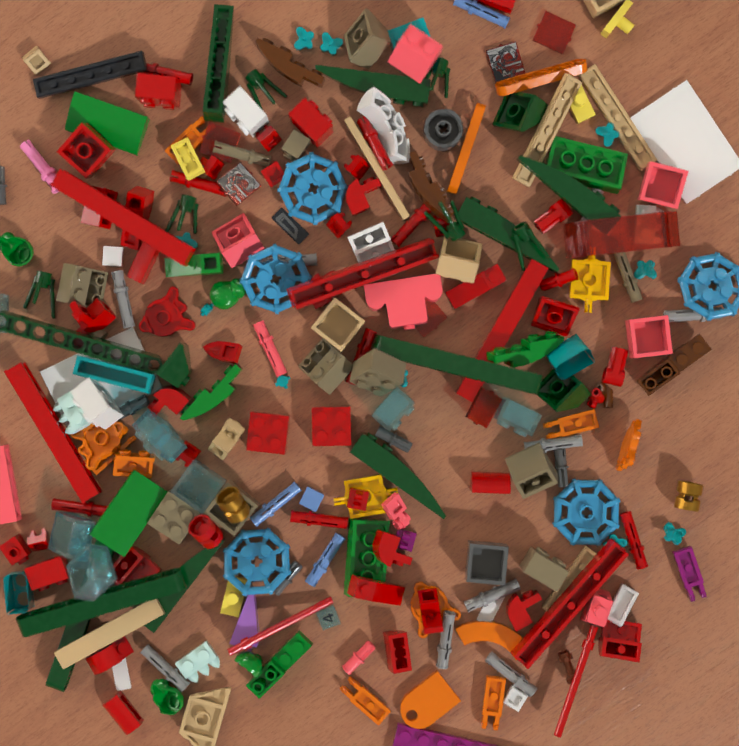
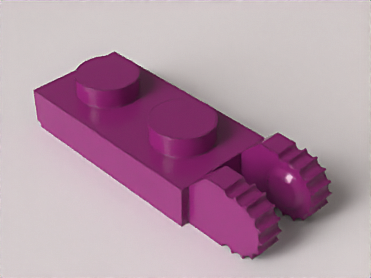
(689, 571)

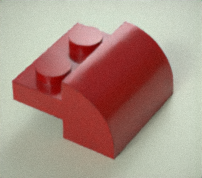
(134, 566)
(621, 642)

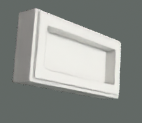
(622, 604)

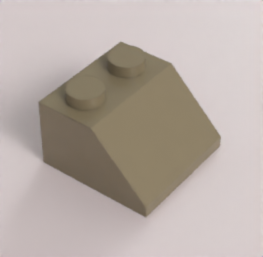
(366, 40)

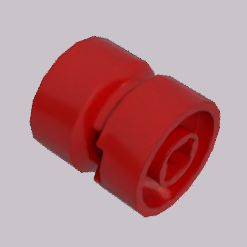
(205, 531)

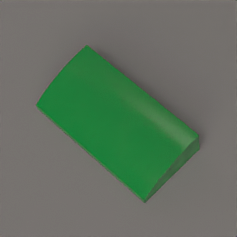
(115, 124)
(588, 164)
(128, 513)
(360, 555)

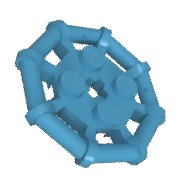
(317, 178)
(265, 273)
(705, 294)
(594, 504)
(248, 554)

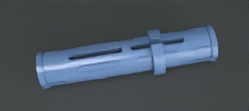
(479, 11)
(258, 518)
(321, 565)

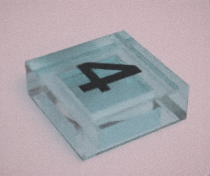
(328, 617)

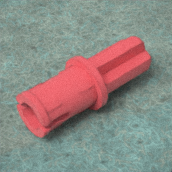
(358, 657)

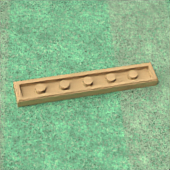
(615, 113)
(548, 126)
(363, 146)
(109, 633)

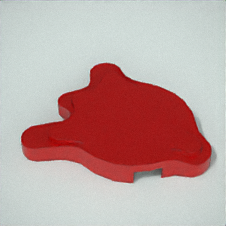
(165, 315)

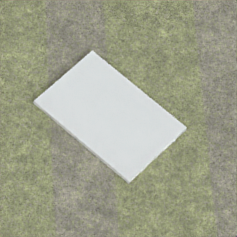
(688, 139)
(61, 380)

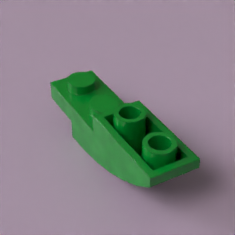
(529, 351)
(207, 400)
(279, 664)

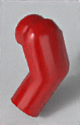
(596, 398)

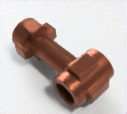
(565, 657)

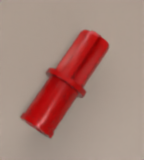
(559, 279)

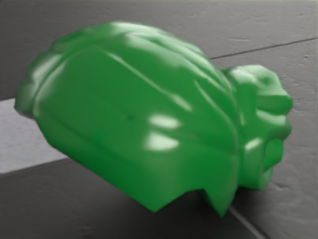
(16, 249)
(226, 293)
(250, 661)
(166, 697)

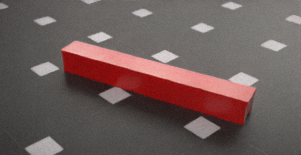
(123, 217)
(362, 273)
(506, 321)
(53, 431)
(569, 603)

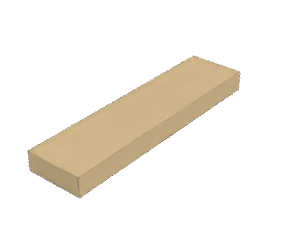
(576, 567)

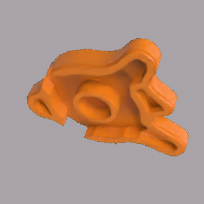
(99, 442)
(629, 446)
(443, 602)

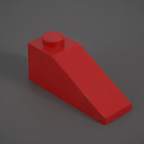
(140, 201)
(483, 282)
(375, 590)

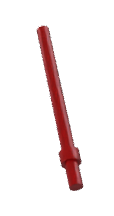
(246, 642)
(588, 644)

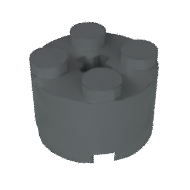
(443, 141)

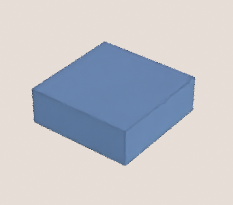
(311, 498)

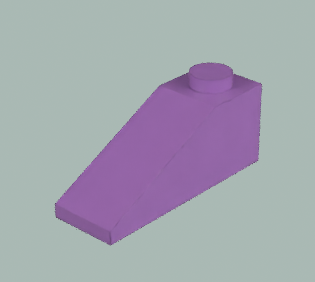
(247, 623)

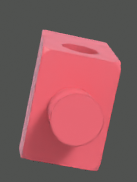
(597, 608)

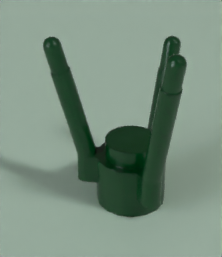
(439, 69)
(256, 81)
(185, 205)
(454, 229)
(524, 233)
(42, 280)

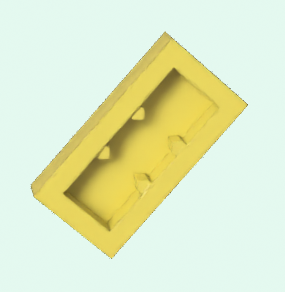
(619, 20)
(581, 107)
(187, 158)
(233, 599)

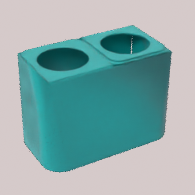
(570, 357)
(11, 596)

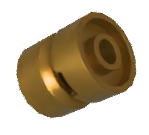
(690, 489)
(233, 504)

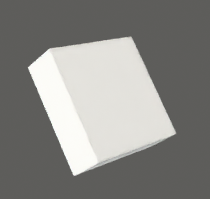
(112, 256)
(515, 698)

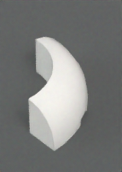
(388, 124)

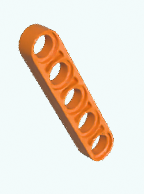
(540, 77)
(466, 148)

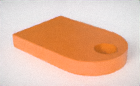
(430, 700)

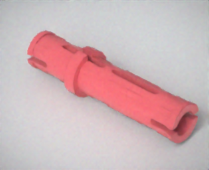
(270, 349)

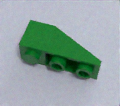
(198, 265)

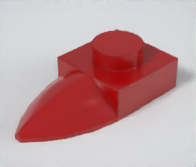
(224, 351)

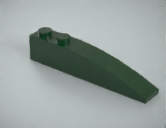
(218, 63)
(395, 87)
(574, 193)
(500, 230)
(392, 468)
(190, 571)

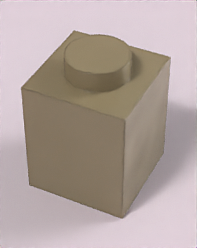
(295, 146)

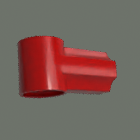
(556, 214)
(614, 371)

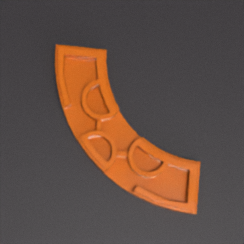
(488, 631)

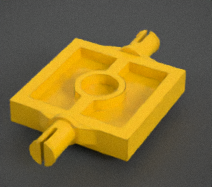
(592, 281)
(377, 495)

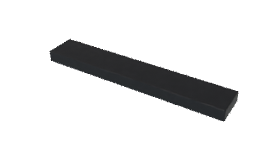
(90, 74)

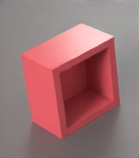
(662, 185)
(648, 336)

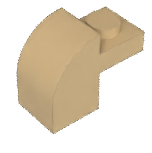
(226, 438)

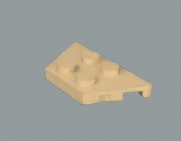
(204, 716)

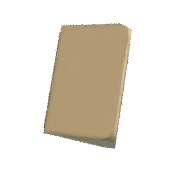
(36, 60)

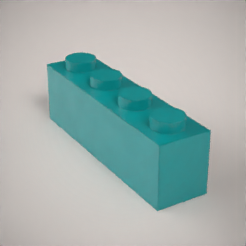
(114, 374)

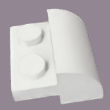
(371, 242)

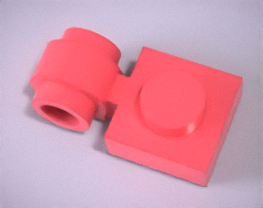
(395, 510)

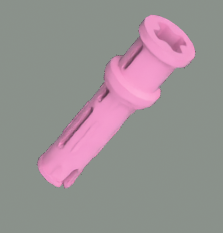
(47, 173)

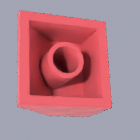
(415, 54)
(237, 240)

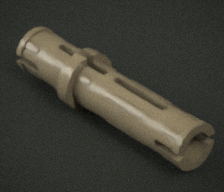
(242, 154)
(634, 295)

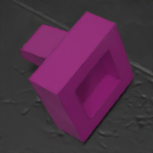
(407, 539)

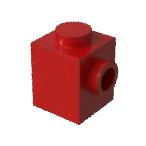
(16, 550)

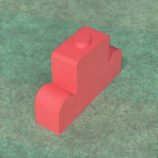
(404, 299)
(9, 500)

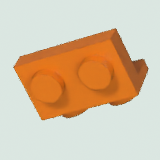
(126, 462)

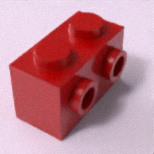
(47, 572)

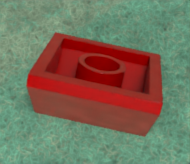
(554, 316)

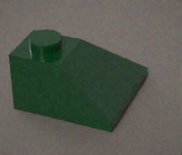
(520, 111)
(177, 367)
(562, 394)

